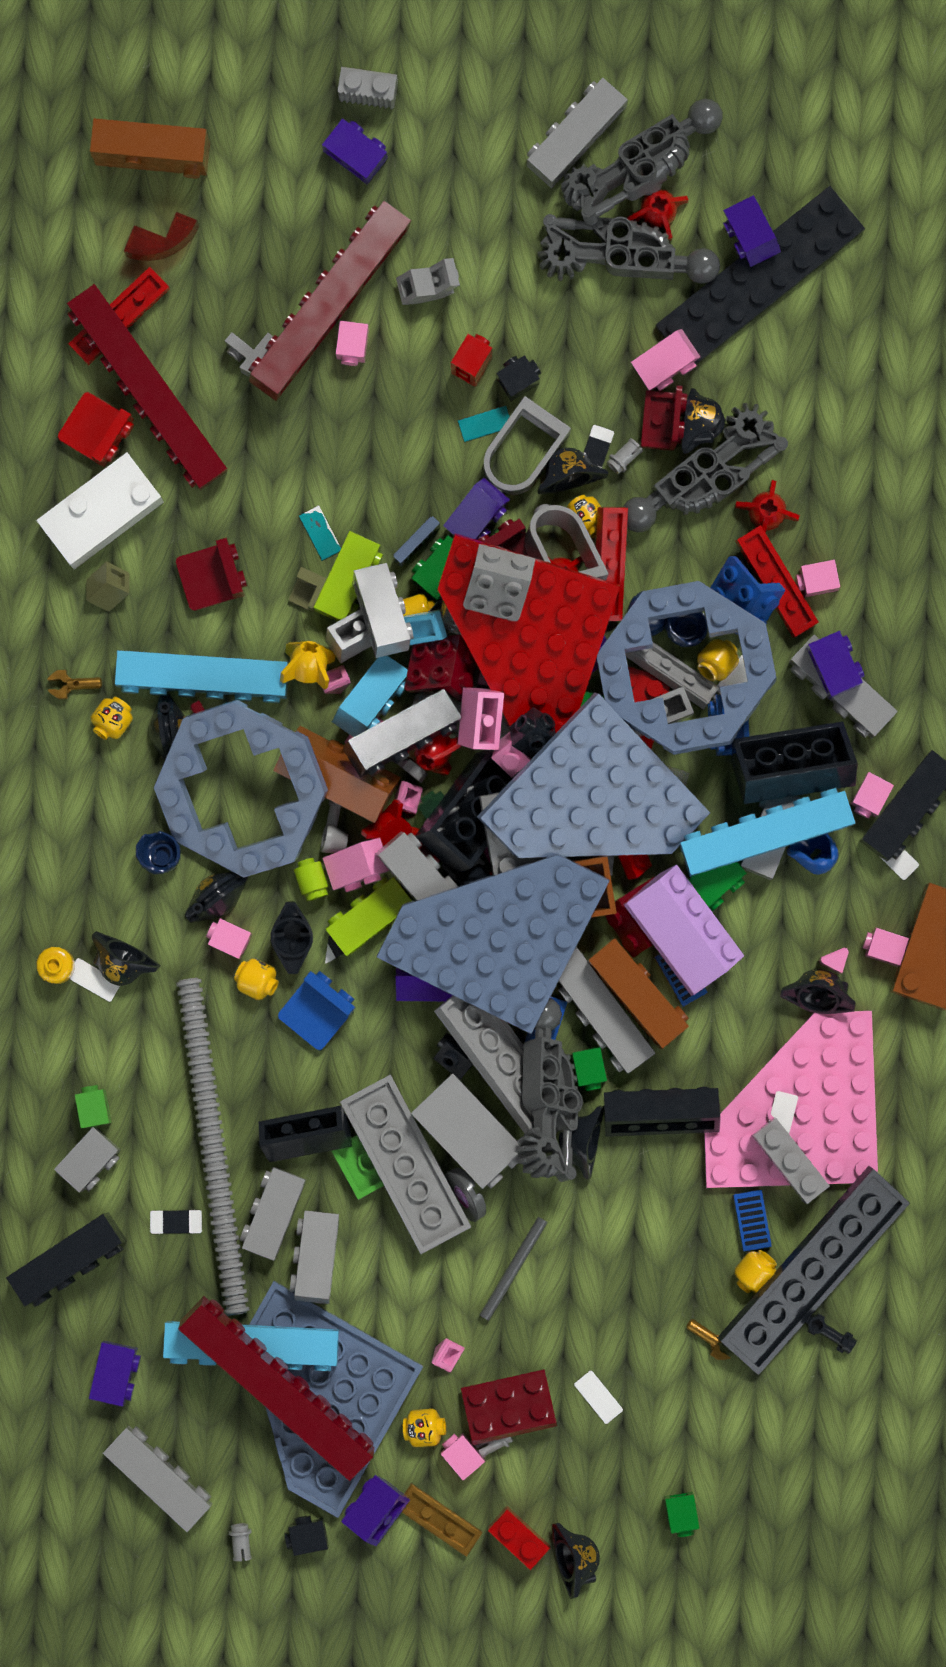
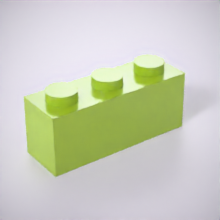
(338, 593)
(367, 916)

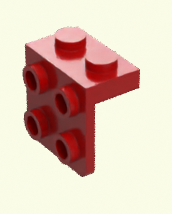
(96, 429)

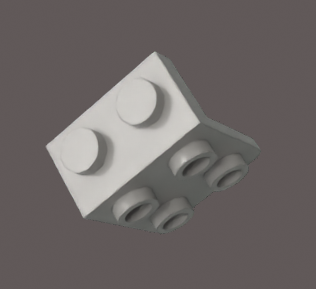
(499, 583)

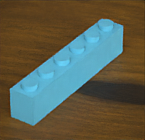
(200, 675)
(766, 833)
(292, 1344)

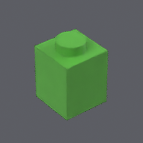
(92, 1107)

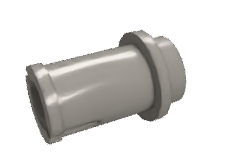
(624, 456)
(493, 1446)
(240, 1540)

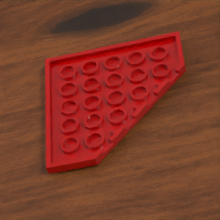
(550, 649)

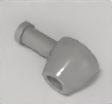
(333, 837)

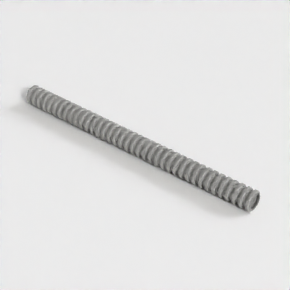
(212, 1146)

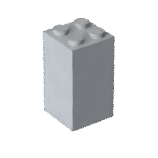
(468, 1132)

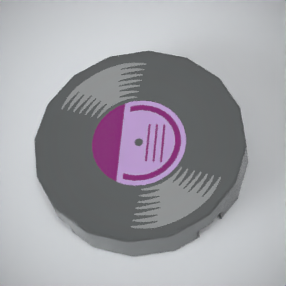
(462, 1187)

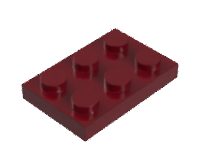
(508, 1407)

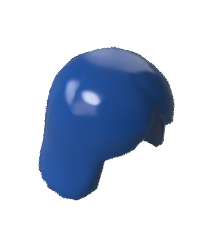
(823, 861)

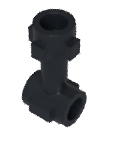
(817, 1325)

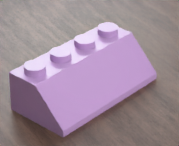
(683, 929)

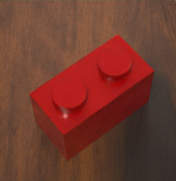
(472, 359)
(518, 1537)

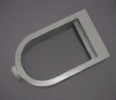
(542, 420)
(573, 524)

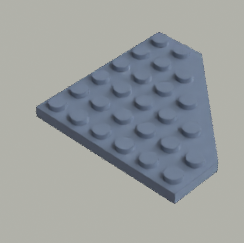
(593, 794)
(499, 936)
(363, 1386)

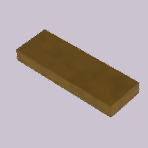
(440, 1520)

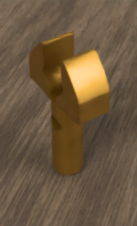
(72, 684)
(709, 1337)

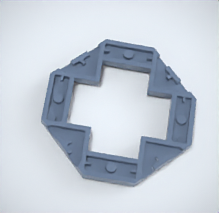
(737, 699)
(217, 841)

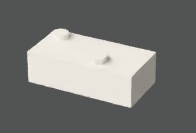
(100, 511)

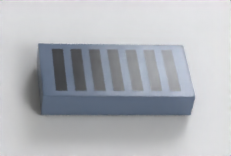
(416, 541)

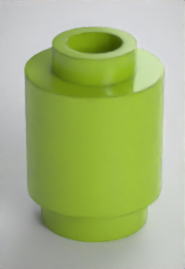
(311, 879)

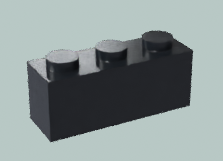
(305, 1134)

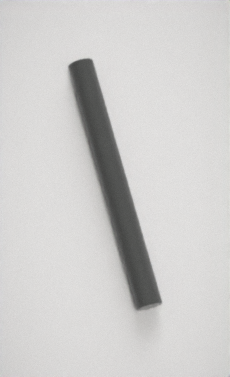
(513, 1268)

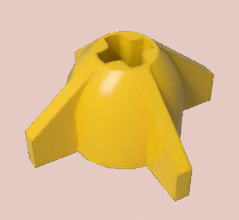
(307, 663)

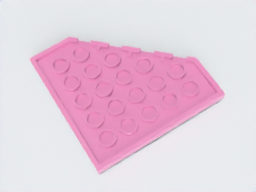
(835, 1113)

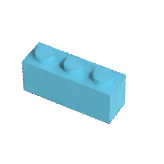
(371, 696)

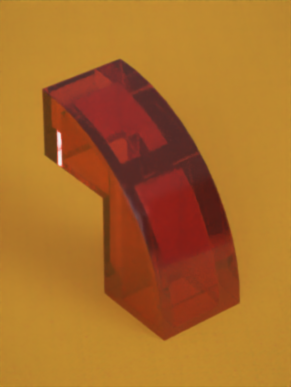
(149, 246)

